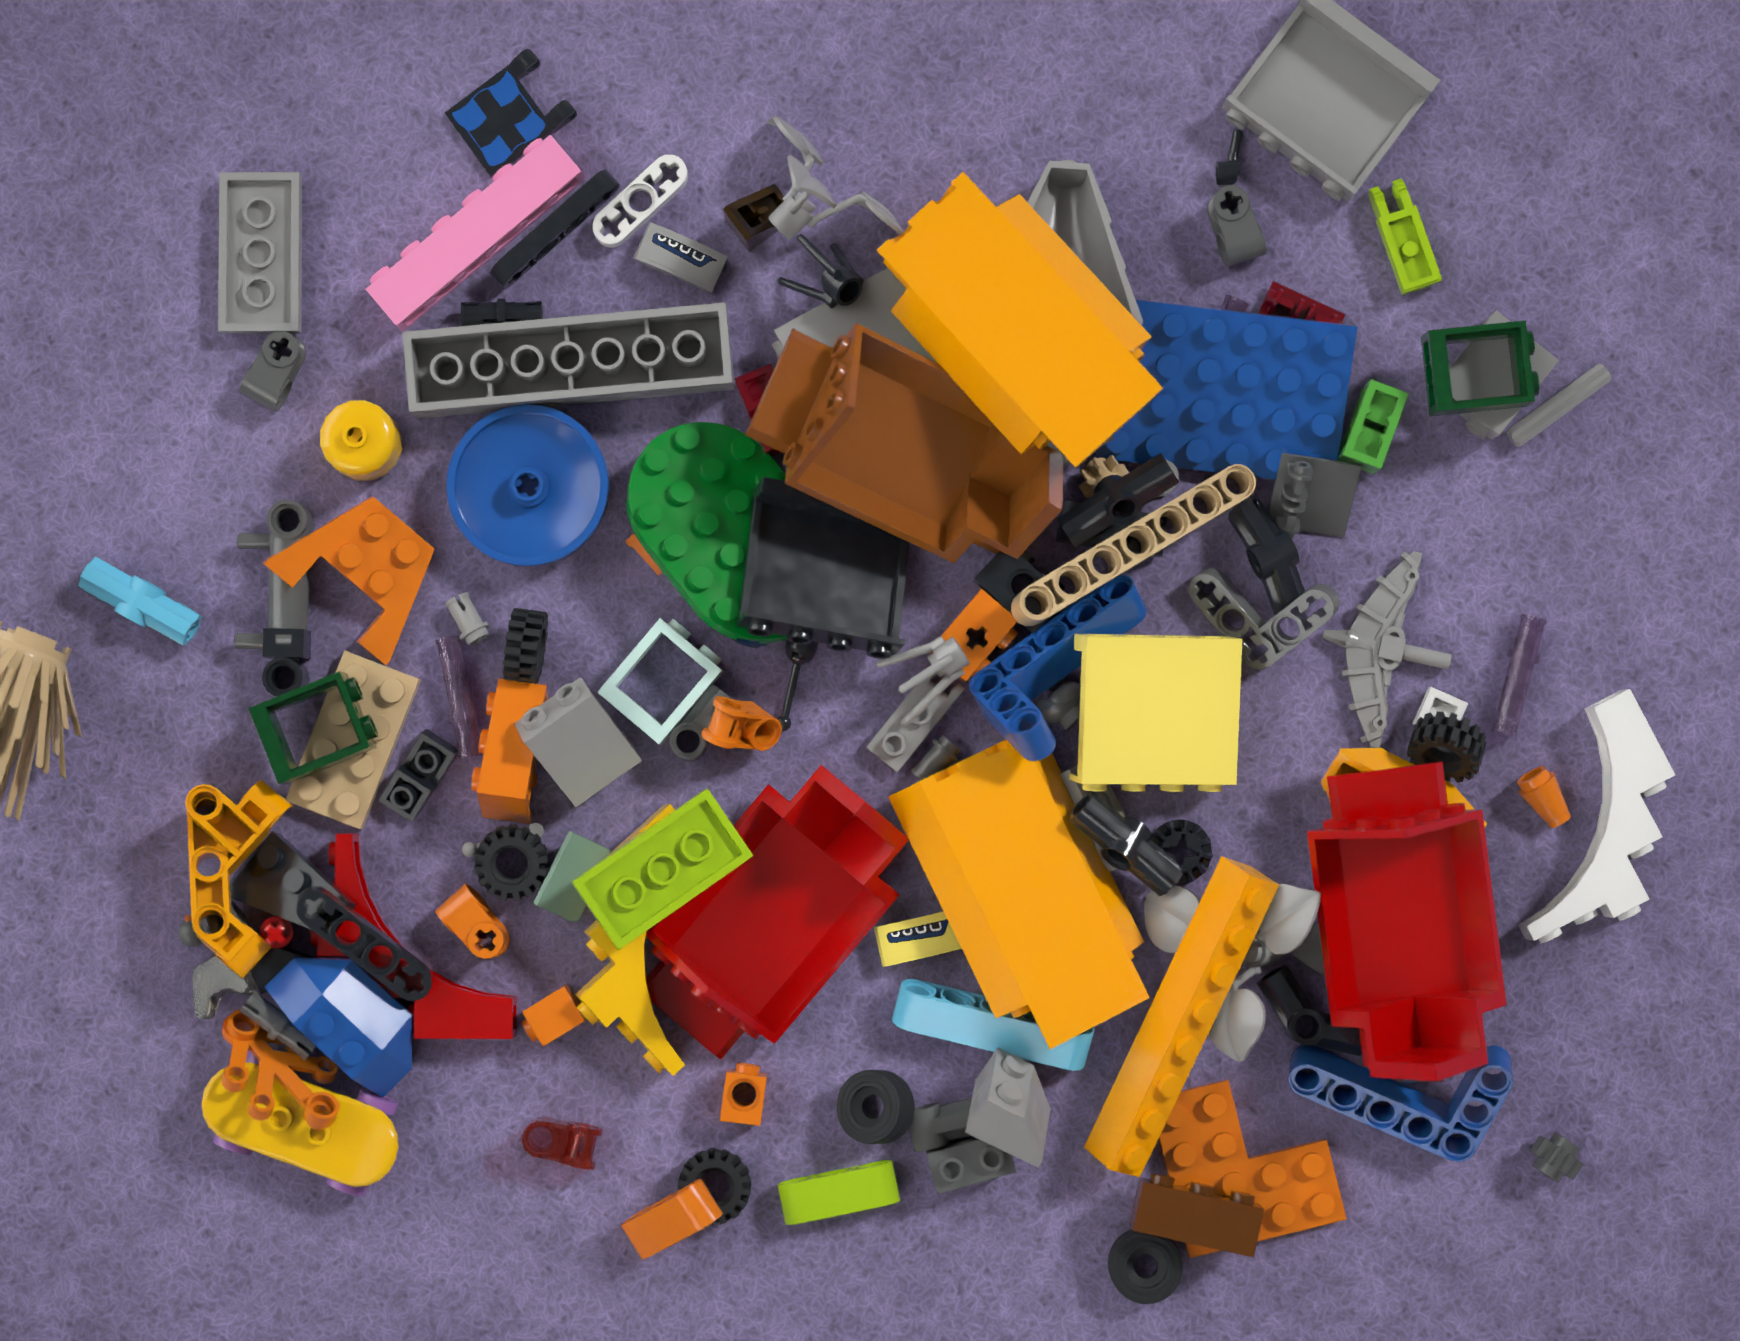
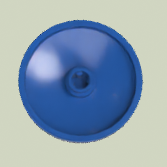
(527, 485)

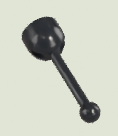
(799, 655)

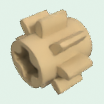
(1097, 470)

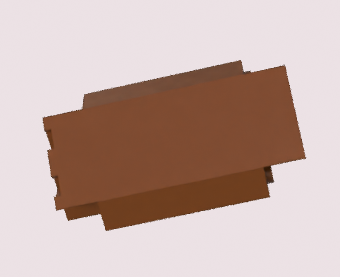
(903, 447)

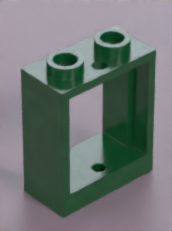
(1438, 375)
(274, 740)

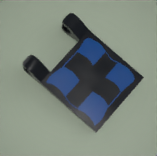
(503, 118)

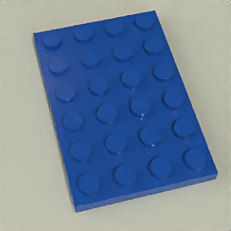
(1238, 389)

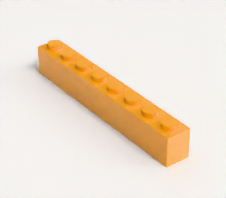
(1180, 1016)

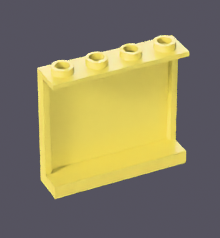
(1158, 711)

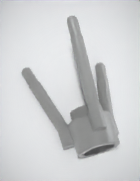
(946, 659)

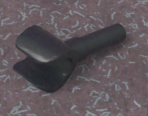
(1228, 171)

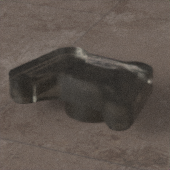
(212, 982)

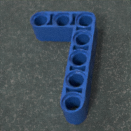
(1044, 658)
(1407, 1102)

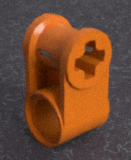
(741, 725)
(468, 917)

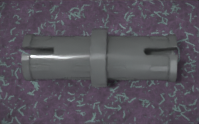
(277, 1024)

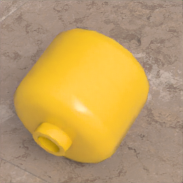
(374, 453)

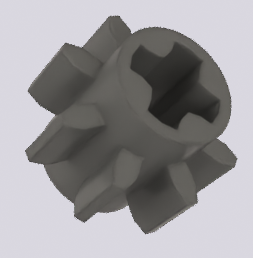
(1556, 1157)

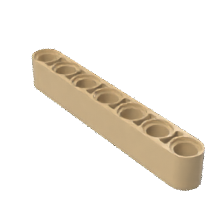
(1148, 533)

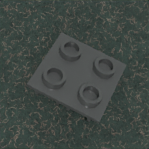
(1313, 495)

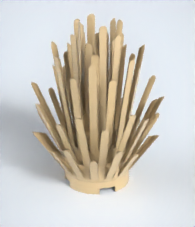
(32, 702)

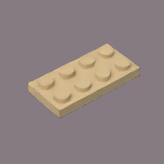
(350, 787)

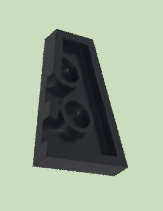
(276, 879)

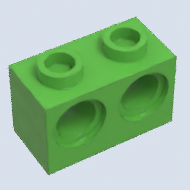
(1372, 426)

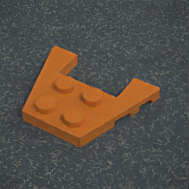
(375, 555)

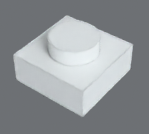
(1439, 701)

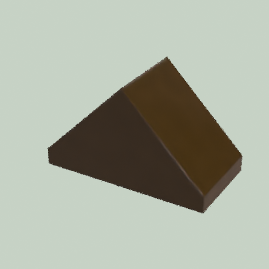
(750, 216)

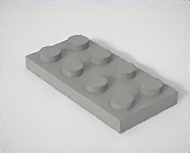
(260, 252)

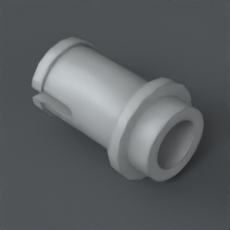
(468, 621)

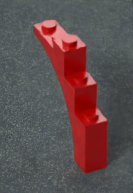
(448, 1008)

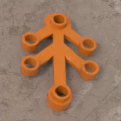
(245, 1035)

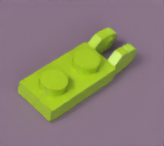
(1405, 240)

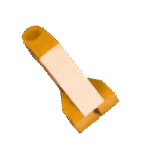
(230, 837)

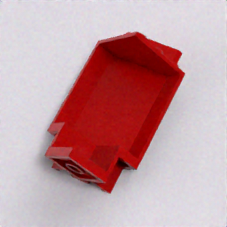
(1407, 921)
(780, 922)

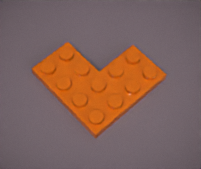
(1207, 1147)

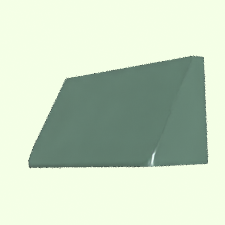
(573, 858)

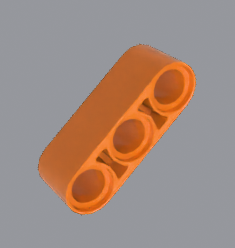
(671, 1219)

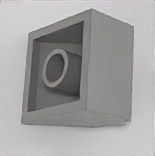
(1010, 1108)

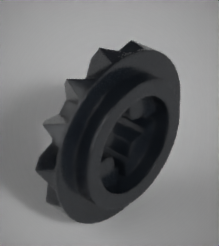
(1195, 839)

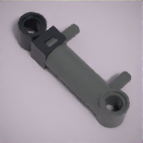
(288, 607)

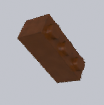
(1197, 1215)

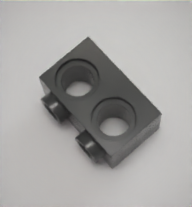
(967, 1163)

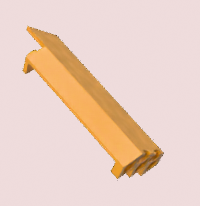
(1024, 891)

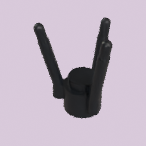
(839, 283)

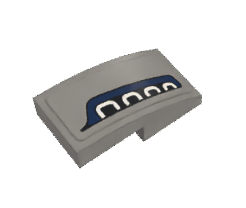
(680, 257)

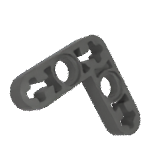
(1265, 632)

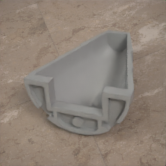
(1076, 211)

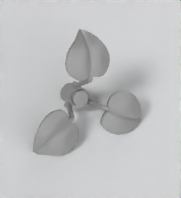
(797, 208)
(1281, 932)

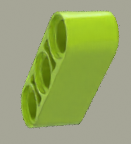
(838, 1192)

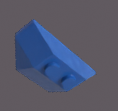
(347, 1018)

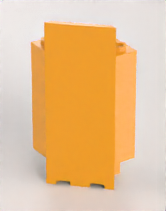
(1019, 322)

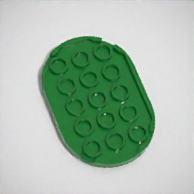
(694, 514)

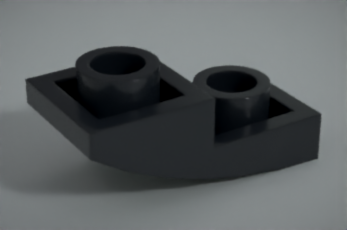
(419, 775)

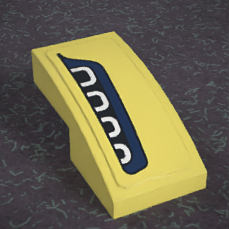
(915, 939)

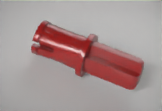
(276, 932)

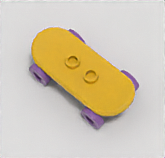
(349, 1153)

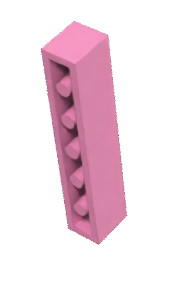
(475, 232)

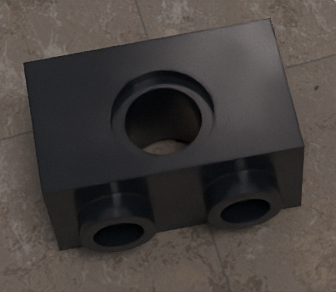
(997, 579)

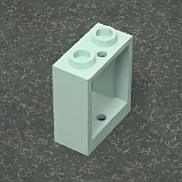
(636, 713)

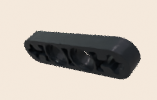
(555, 228)
(360, 948)

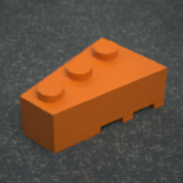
(508, 764)

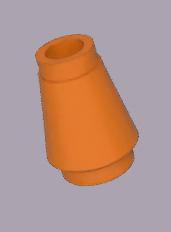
(1544, 795)

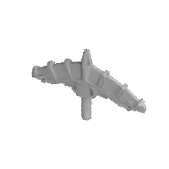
(1378, 645)

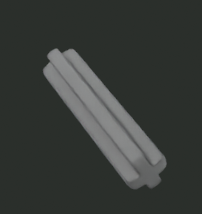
(1558, 405)

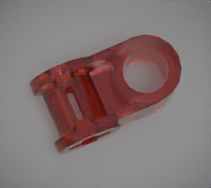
(565, 1142)

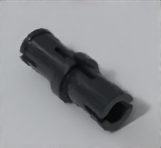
(499, 312)

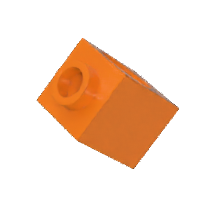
(552, 1016)
(738, 1112)

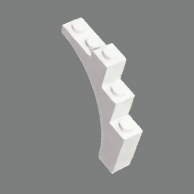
(1606, 879)

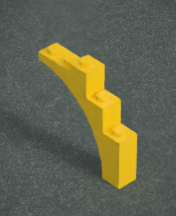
(622, 988)

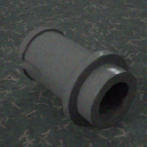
(937, 758)

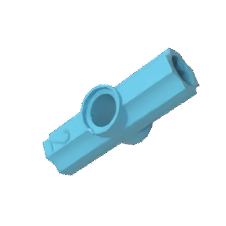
(140, 601)

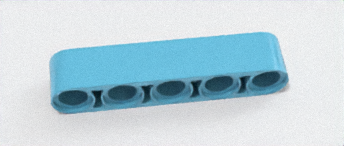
(969, 1021)

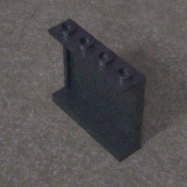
(821, 574)

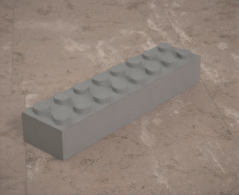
(568, 360)

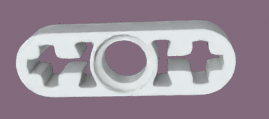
(639, 184)

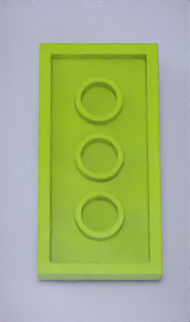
(662, 868)

